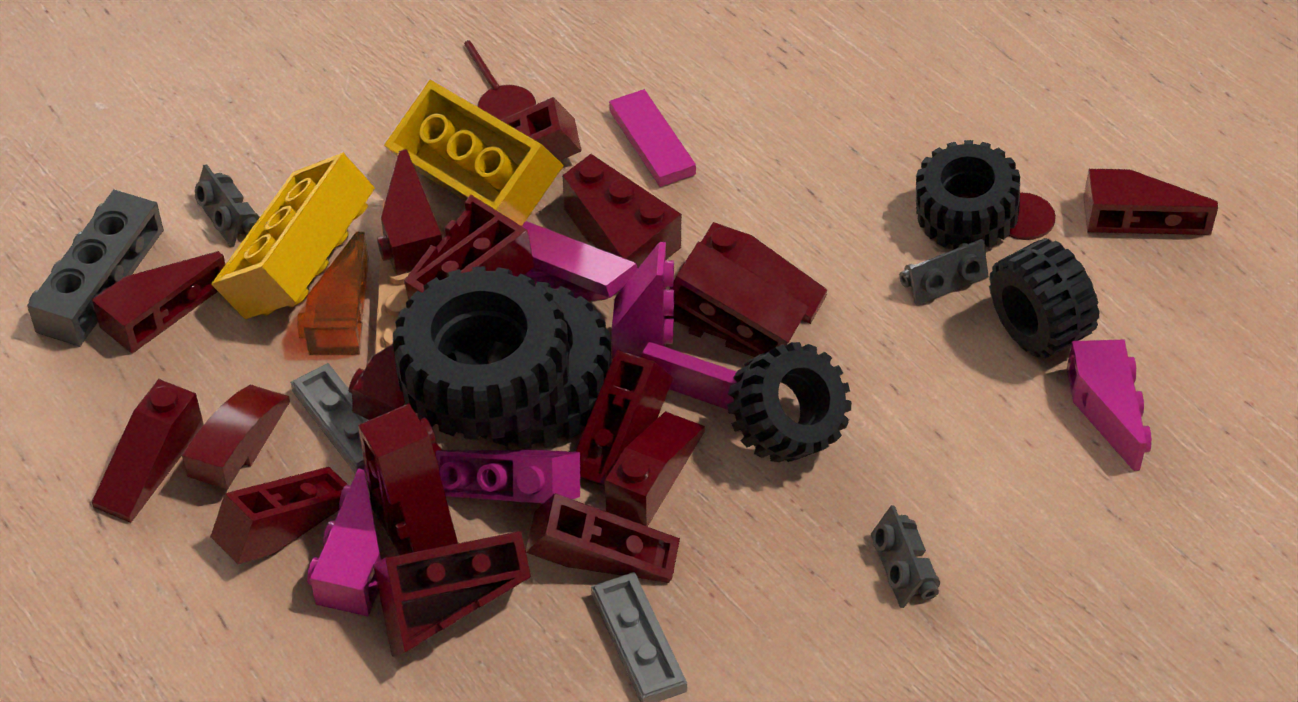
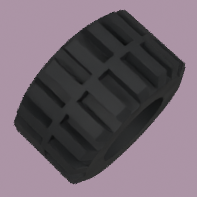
(967, 170)
(1044, 297)
(818, 393)

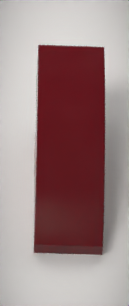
(234, 435)

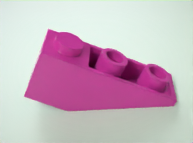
(643, 306)
(1105, 392)
(509, 474)
(345, 572)

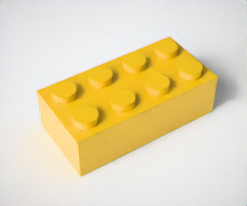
(474, 153)
(294, 237)

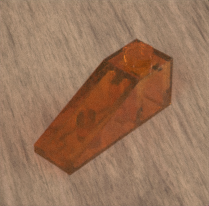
(337, 303)

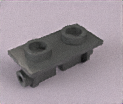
(224, 205)
(946, 272)
(898, 545)

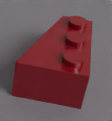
(618, 212)
(474, 240)
(733, 304)
(406, 481)
(443, 584)

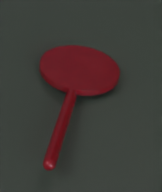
(500, 100)
(1034, 219)

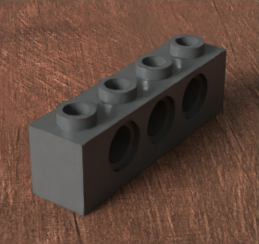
(99, 257)

